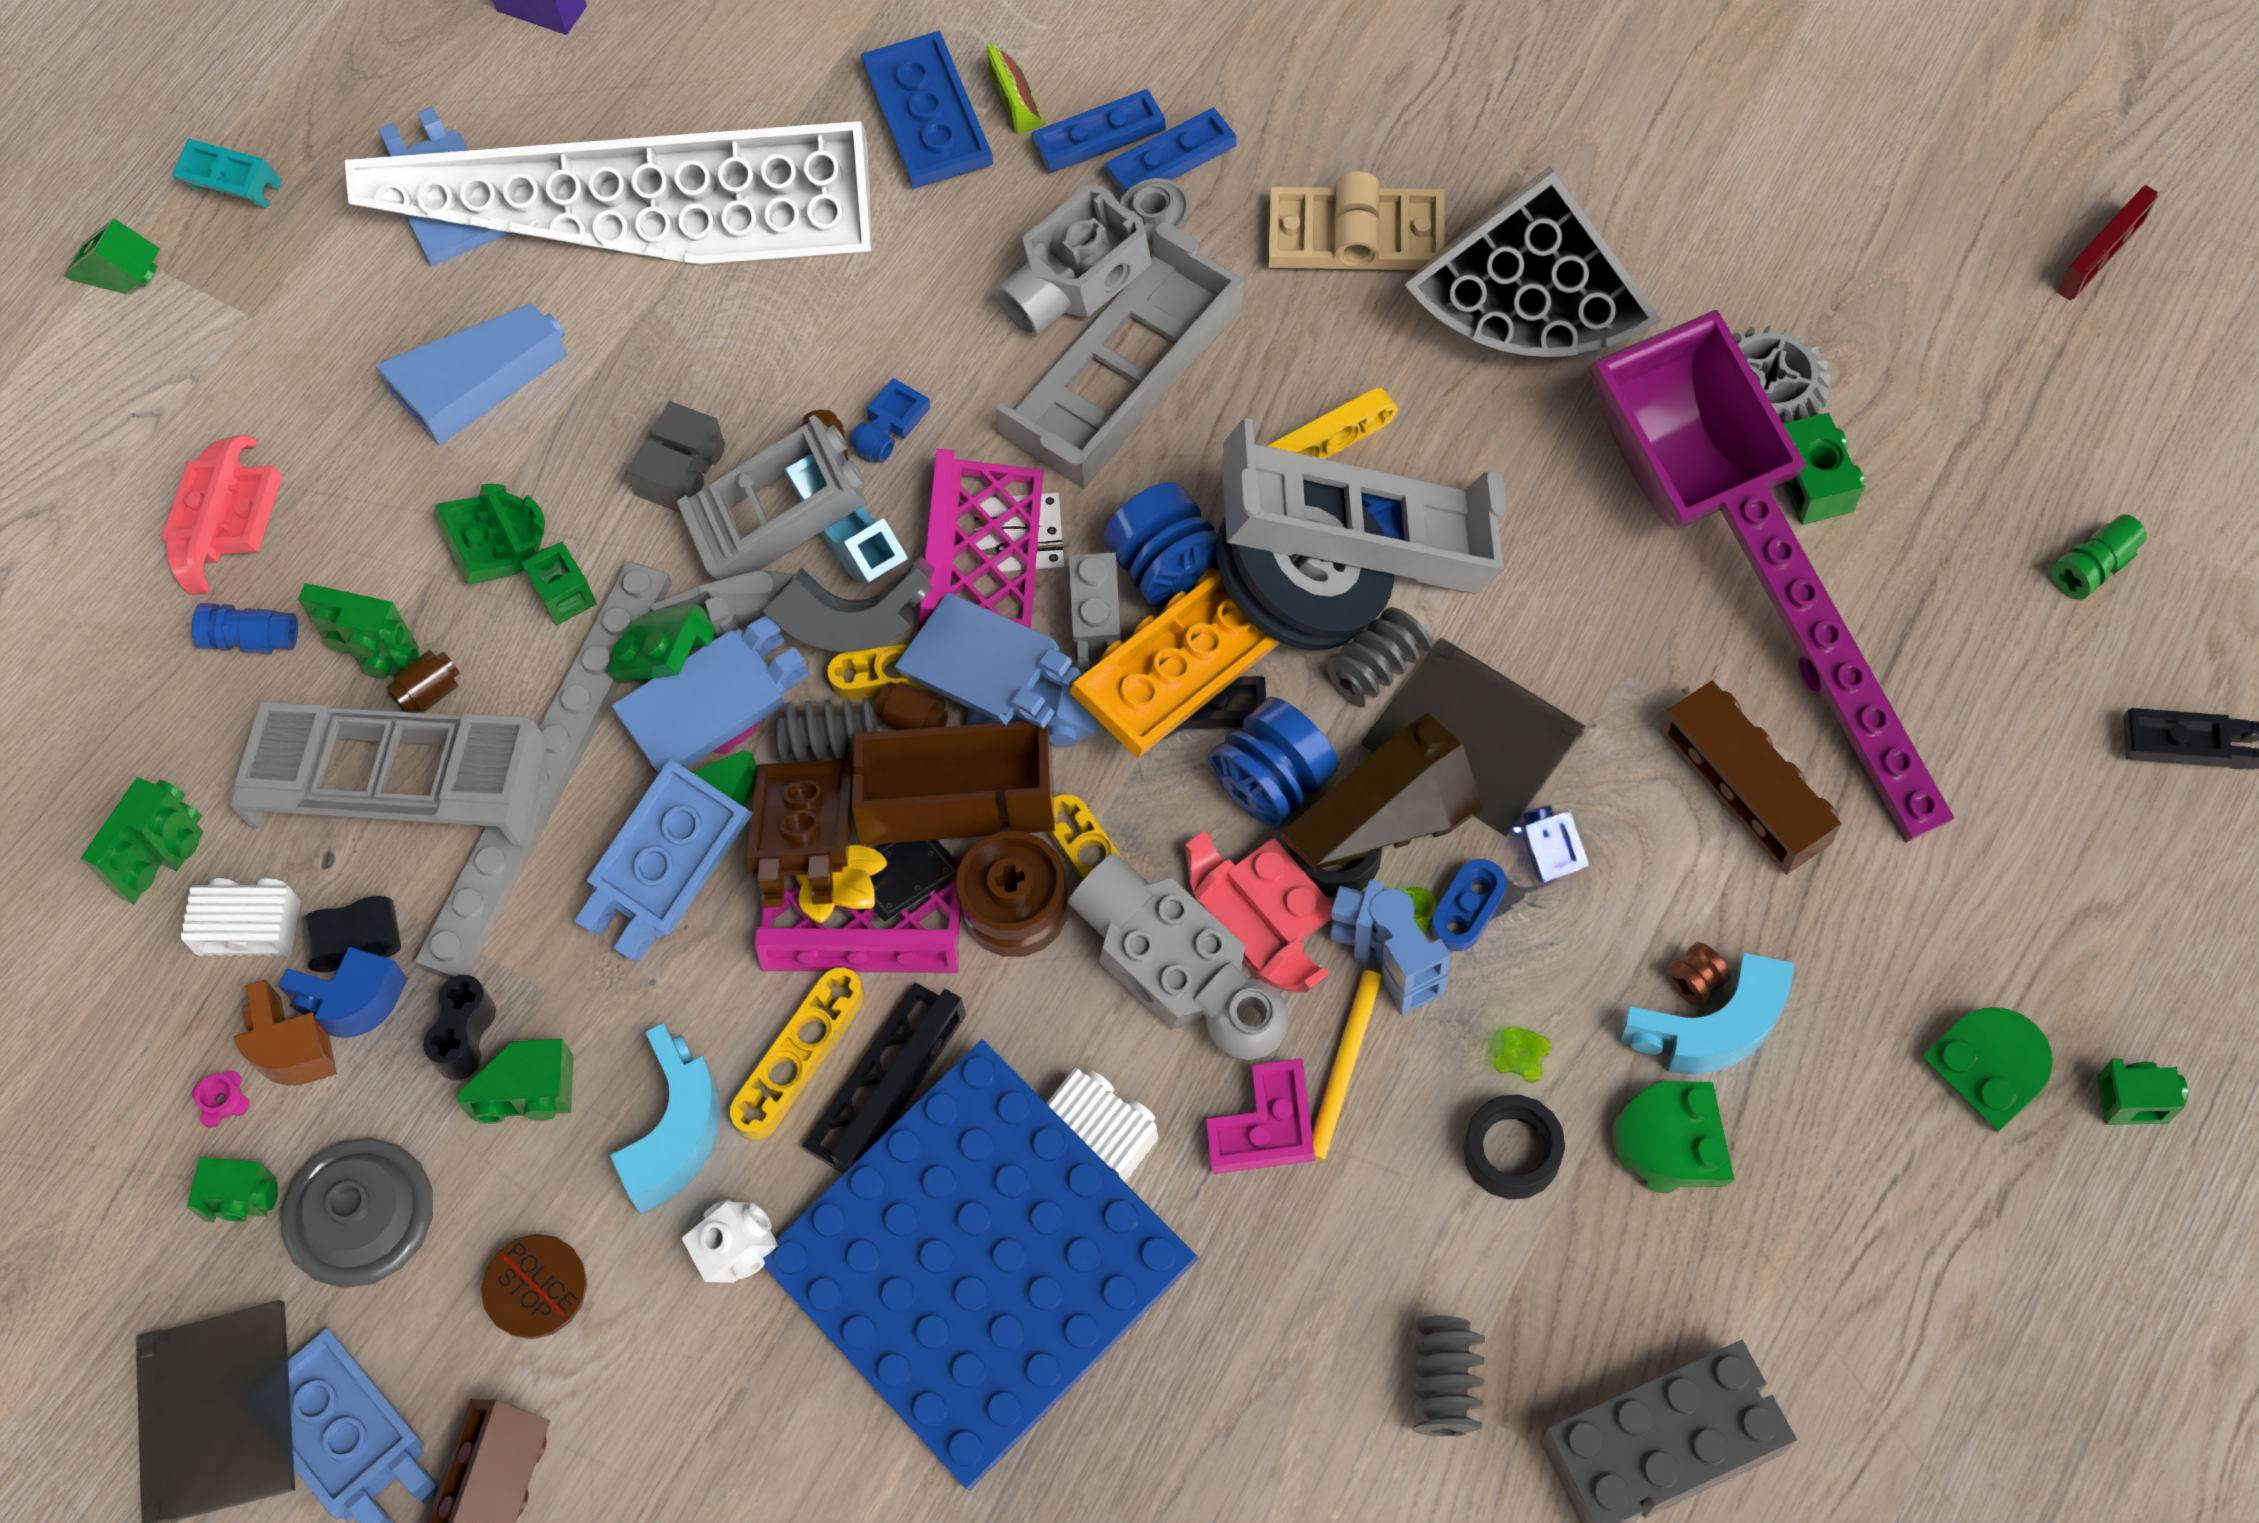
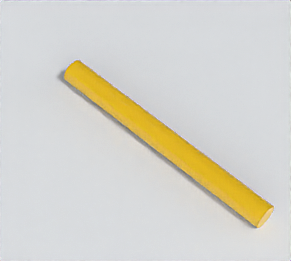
(1344, 1063)

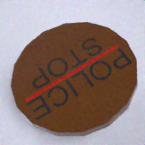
(534, 1286)

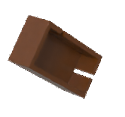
(952, 782)

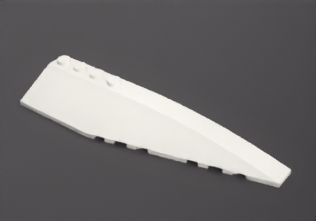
(649, 196)

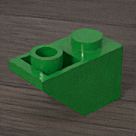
(522, 1080)

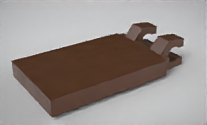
(800, 826)

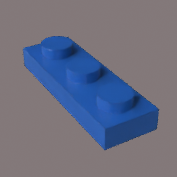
(1098, 130)
(1173, 151)

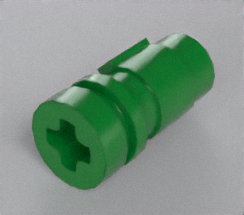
(2103, 553)

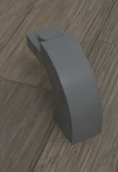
(848, 625)

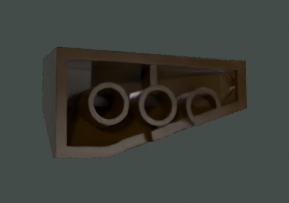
(1399, 793)

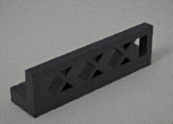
(895, 1085)

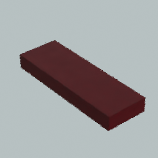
(2108, 243)

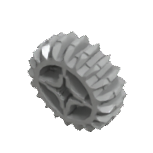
(1799, 377)

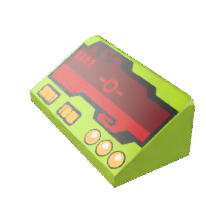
(1013, 91)

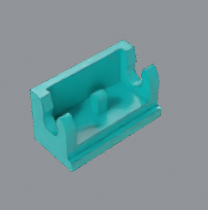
(225, 171)

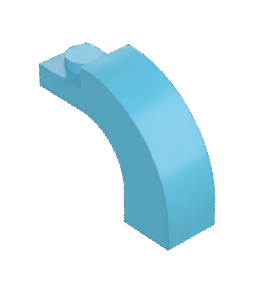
(857, 541)
(1725, 1036)
(683, 1140)

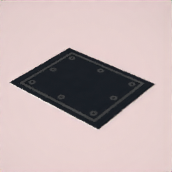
(910, 874)

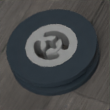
(1310, 605)

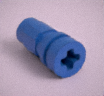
(248, 628)

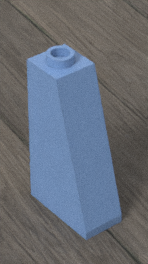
(473, 370)

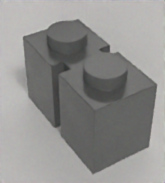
(676, 467)

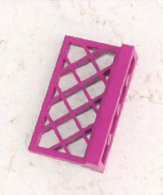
(943, 530)
(859, 944)

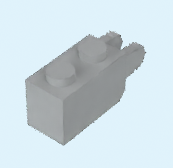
(1094, 605)

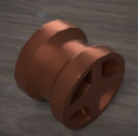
(1698, 974)

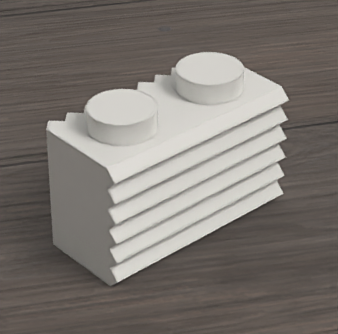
(241, 918)
(1111, 1128)

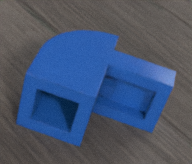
(355, 1000)

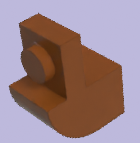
(283, 1049)

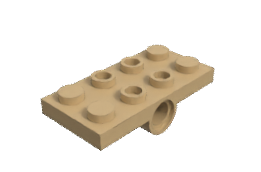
(1355, 225)

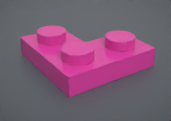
(1275, 1133)

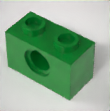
(1826, 491)

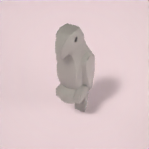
(734, 599)

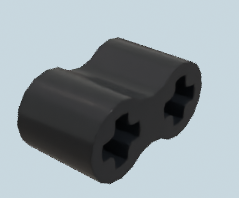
(364, 925)
(459, 1027)

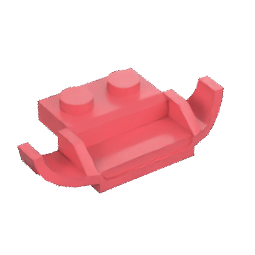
(218, 510)
(1266, 906)

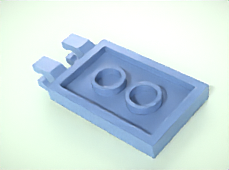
(438, 238)
(985, 662)
(713, 697)
(662, 858)
(349, 1434)

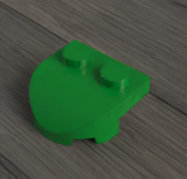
(491, 532)
(660, 643)
(1994, 1062)
(1674, 1137)

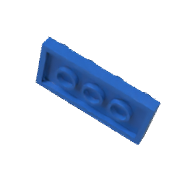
(926, 109)

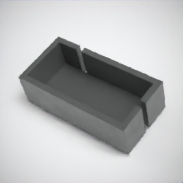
(1668, 1439)

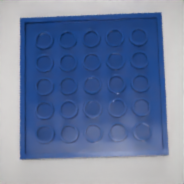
(977, 1263)

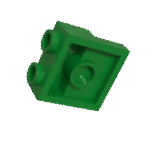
(362, 626)
(141, 834)

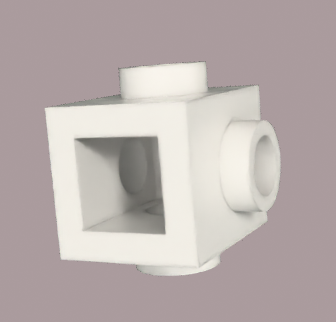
(730, 1241)

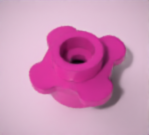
(210, 1089)

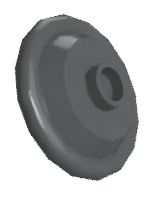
(357, 1213)

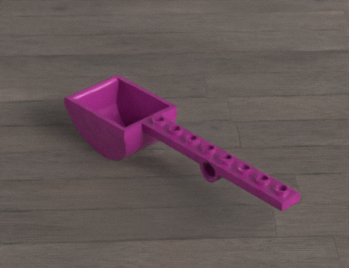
(1713, 443)

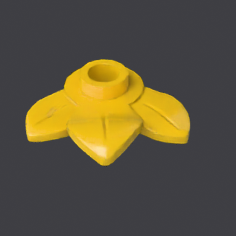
(851, 887)

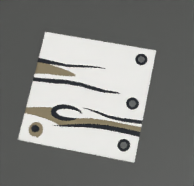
(1049, 536)

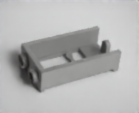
(714, 528)

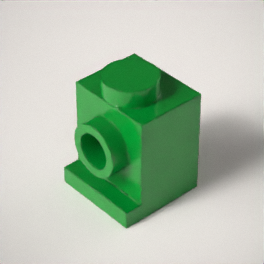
(559, 582)
(2141, 1093)
(232, 1190)

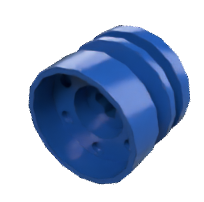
(1162, 542)
(1273, 761)

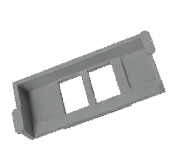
(1179, 298)
(1447, 530)
(481, 779)

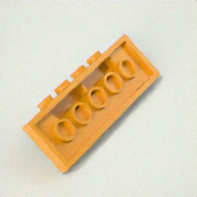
(1172, 665)

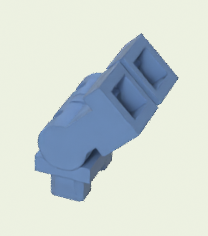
(1384, 928)

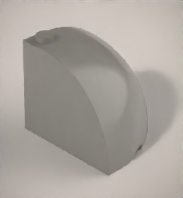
(1534, 279)

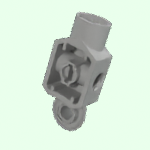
(1088, 251)
(1178, 958)

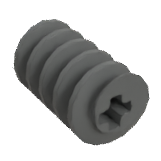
(1375, 653)
(823, 729)
(1446, 1376)

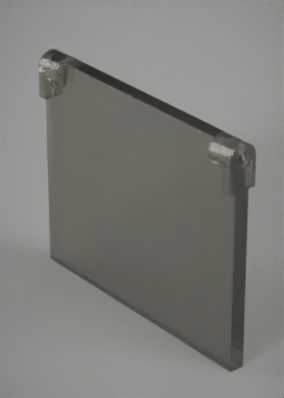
(1505, 729)
(214, 1414)

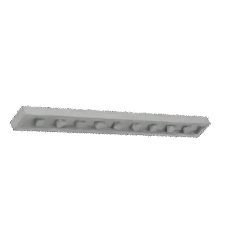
(568, 730)

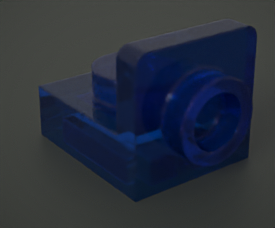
(1551, 842)

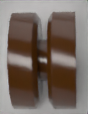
(1012, 893)

